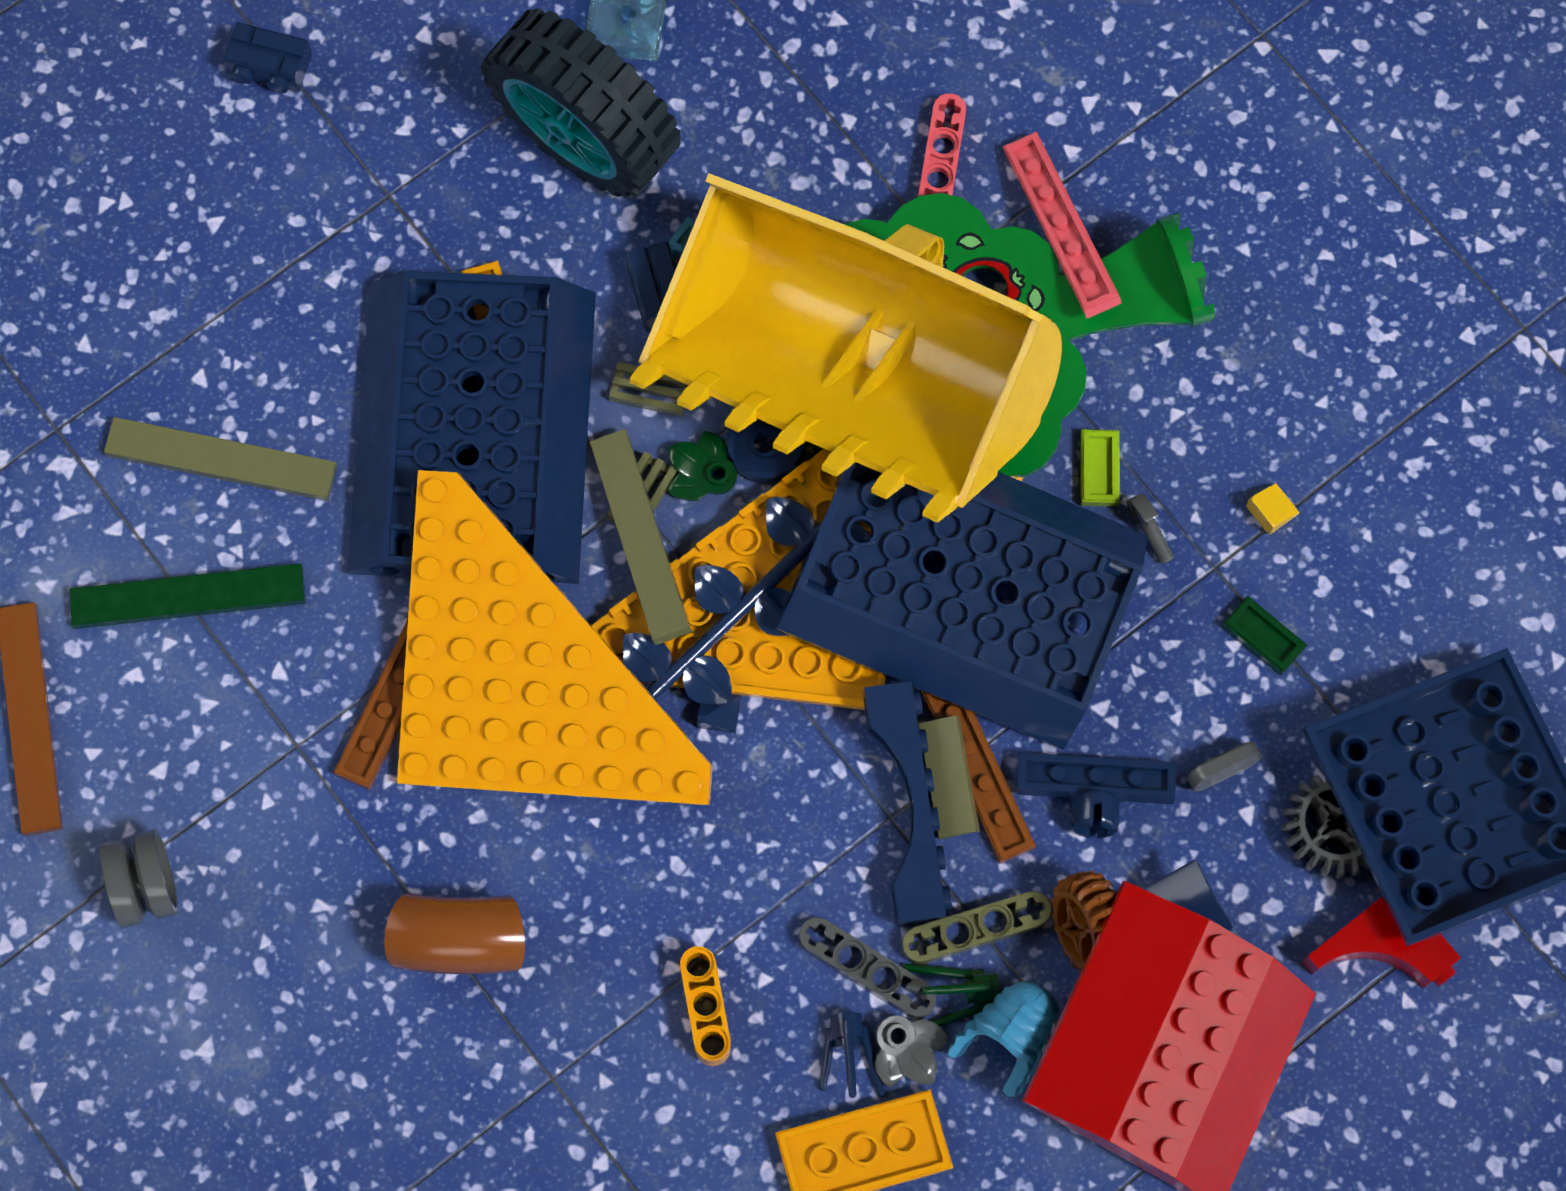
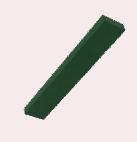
(187, 596)

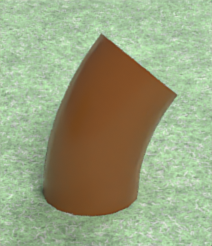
(455, 934)

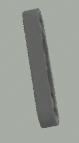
(870, 963)

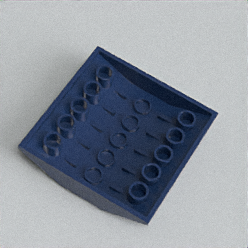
(1450, 795)

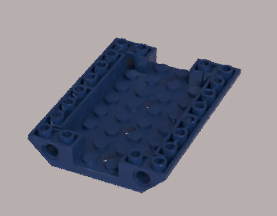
(522, 422)
(948, 627)

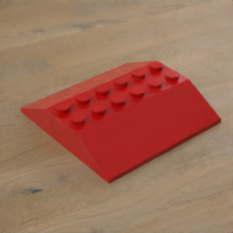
(1170, 1042)

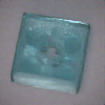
(634, 39)

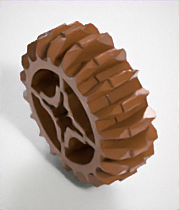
(1079, 912)

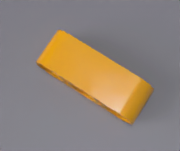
(705, 986)

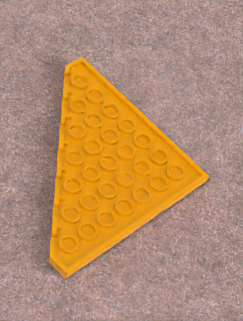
(756, 661)
(514, 680)

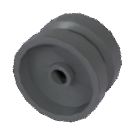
(138, 878)

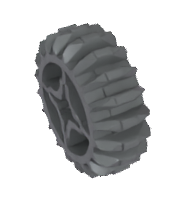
(1324, 814)

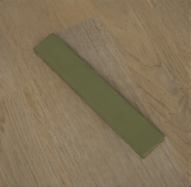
(221, 459)
(640, 537)

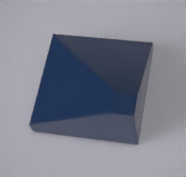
(720, 717)

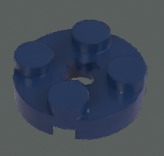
(752, 462)

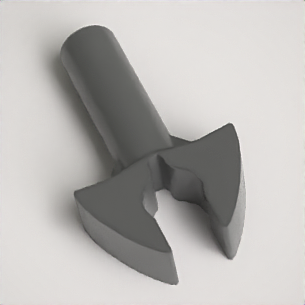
(1143, 514)

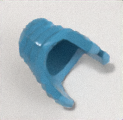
(1020, 1022)

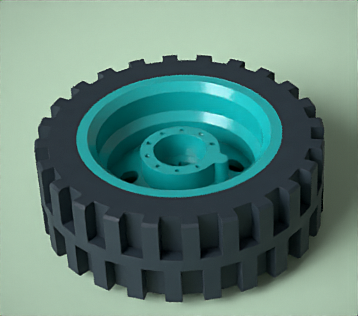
(581, 103)

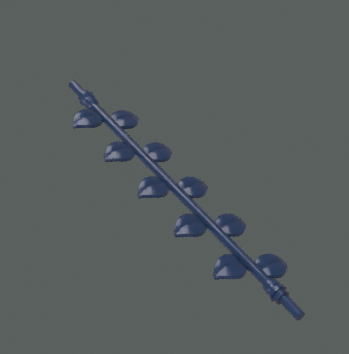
(721, 592)

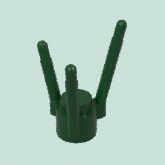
(977, 989)

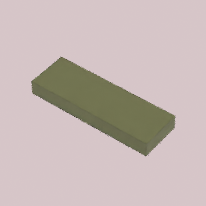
(951, 777)

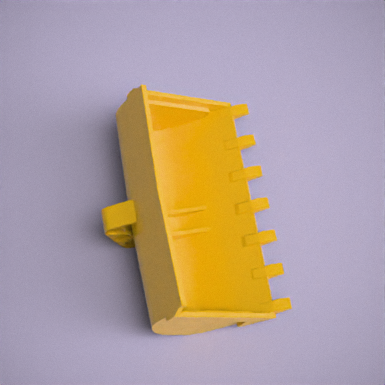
(852, 346)

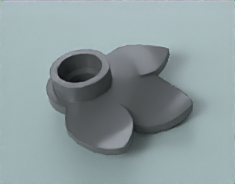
(911, 1055)

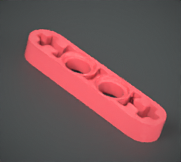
(940, 162)

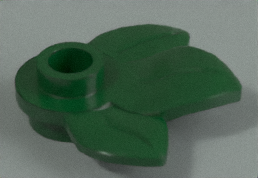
(695, 468)

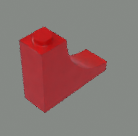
(1377, 938)

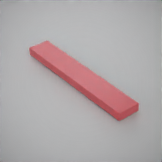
(1062, 225)

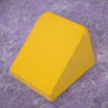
(1272, 508)

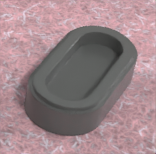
(1224, 766)

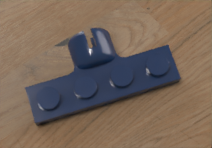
(1096, 785)

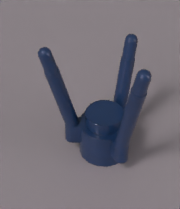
(847, 1032)

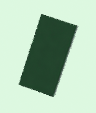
(1264, 635)

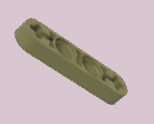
(974, 922)

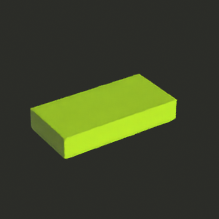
(1099, 468)

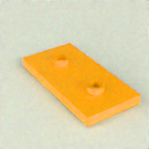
(867, 1147)

